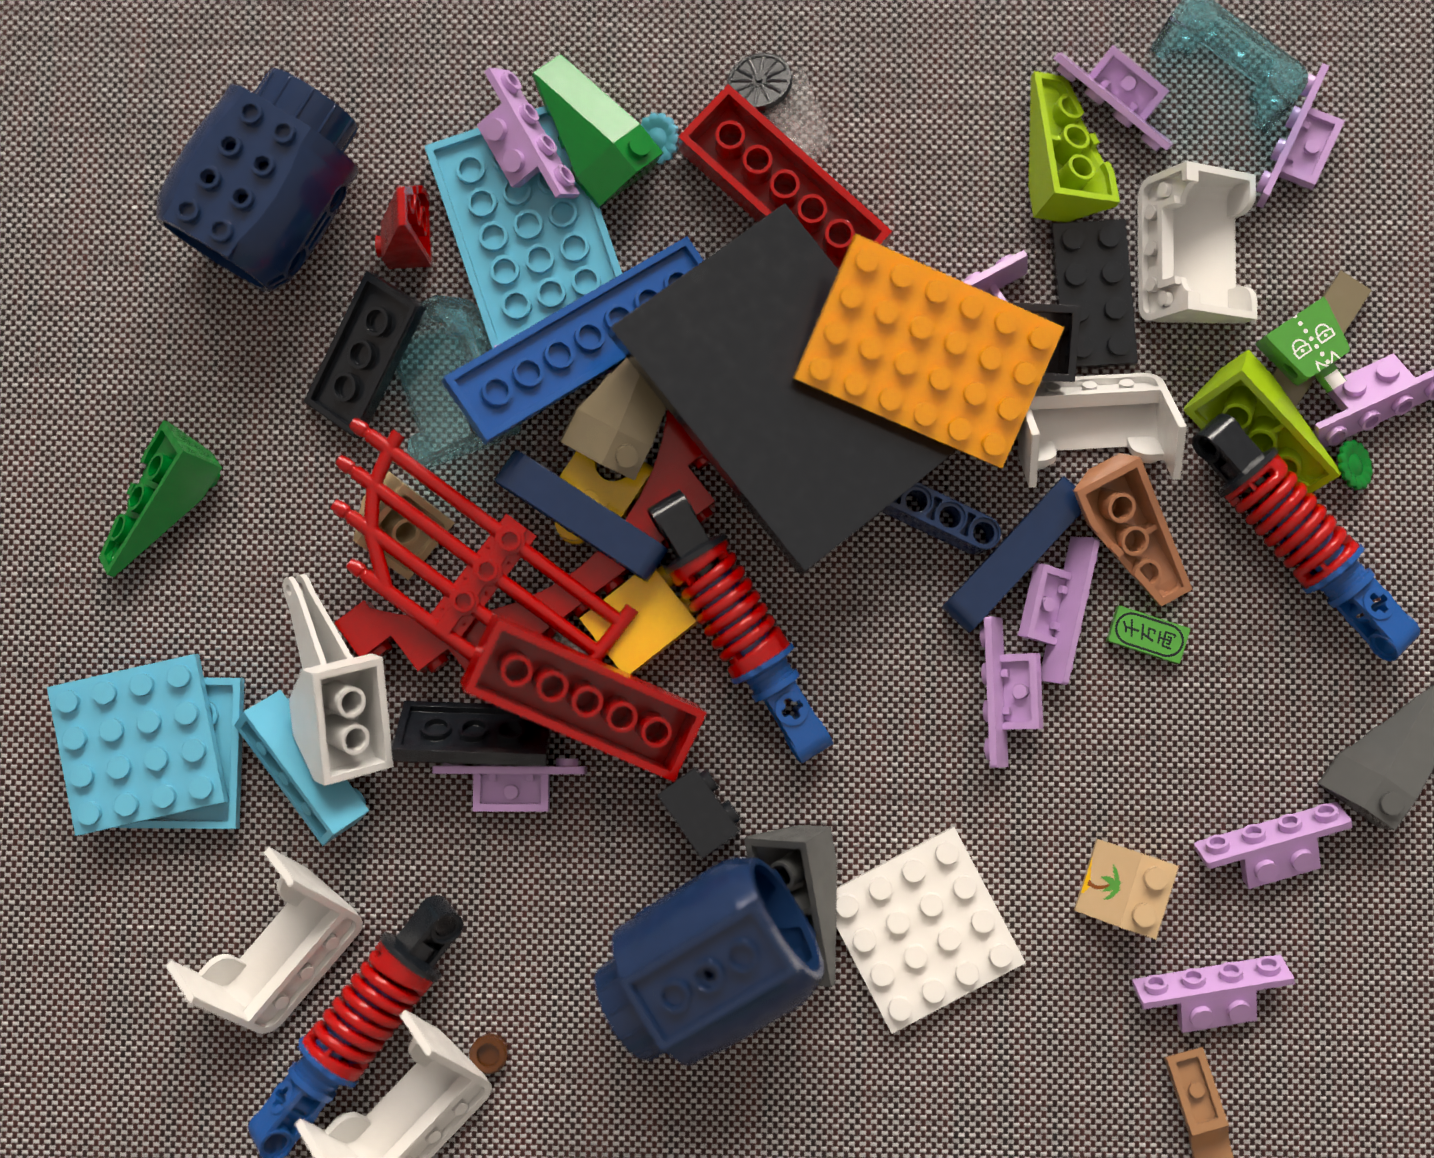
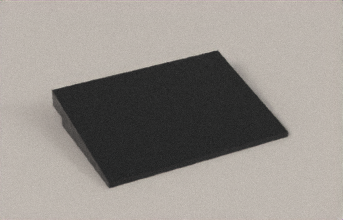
(724, 365)

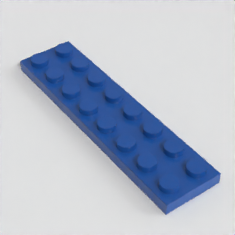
(560, 350)

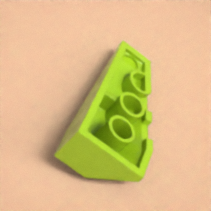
(1064, 164)
(1266, 415)

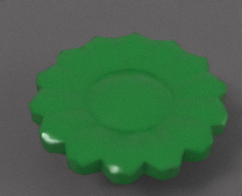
(1355, 464)

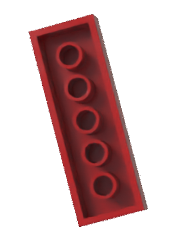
(766, 169)
(582, 697)

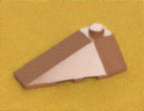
(1129, 521)

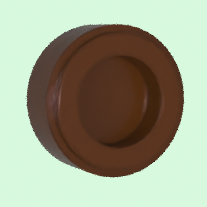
(489, 1053)

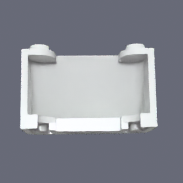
(1191, 245)

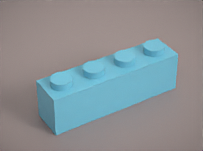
(325, 809)

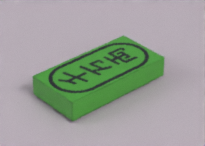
(1148, 635)

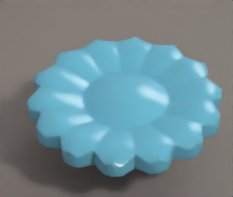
(663, 133)

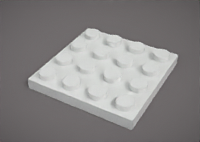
(924, 930)

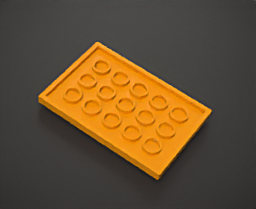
(928, 351)

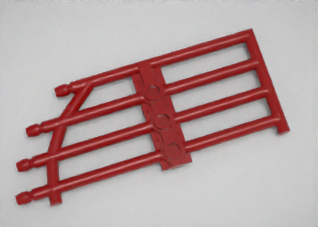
(484, 570)

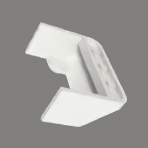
(1102, 413)
(283, 961)
(416, 1112)

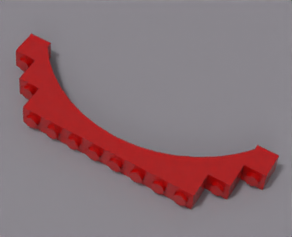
(374, 629)

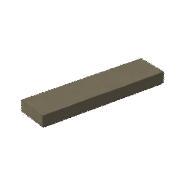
(1345, 299)

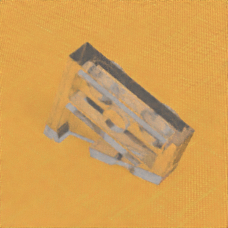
(801, 118)

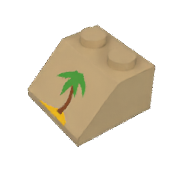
(1126, 888)

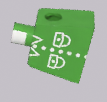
(1308, 346)

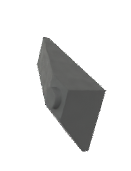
(1387, 766)
(809, 868)

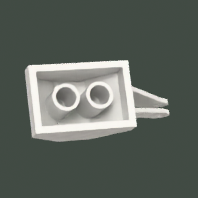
(337, 699)

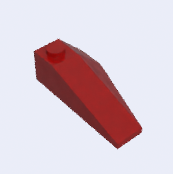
(406, 230)

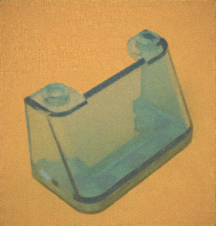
(1276, 73)
(444, 340)

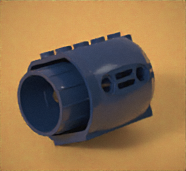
(261, 179)
(709, 964)

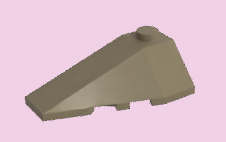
(617, 422)

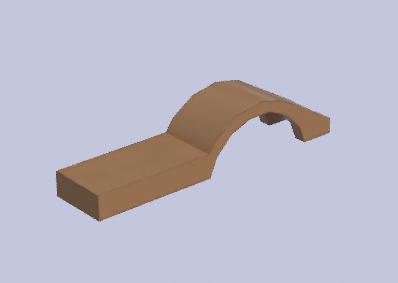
(1199, 1104)

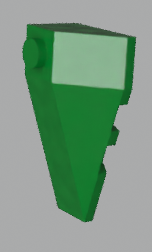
(599, 136)
(172, 484)

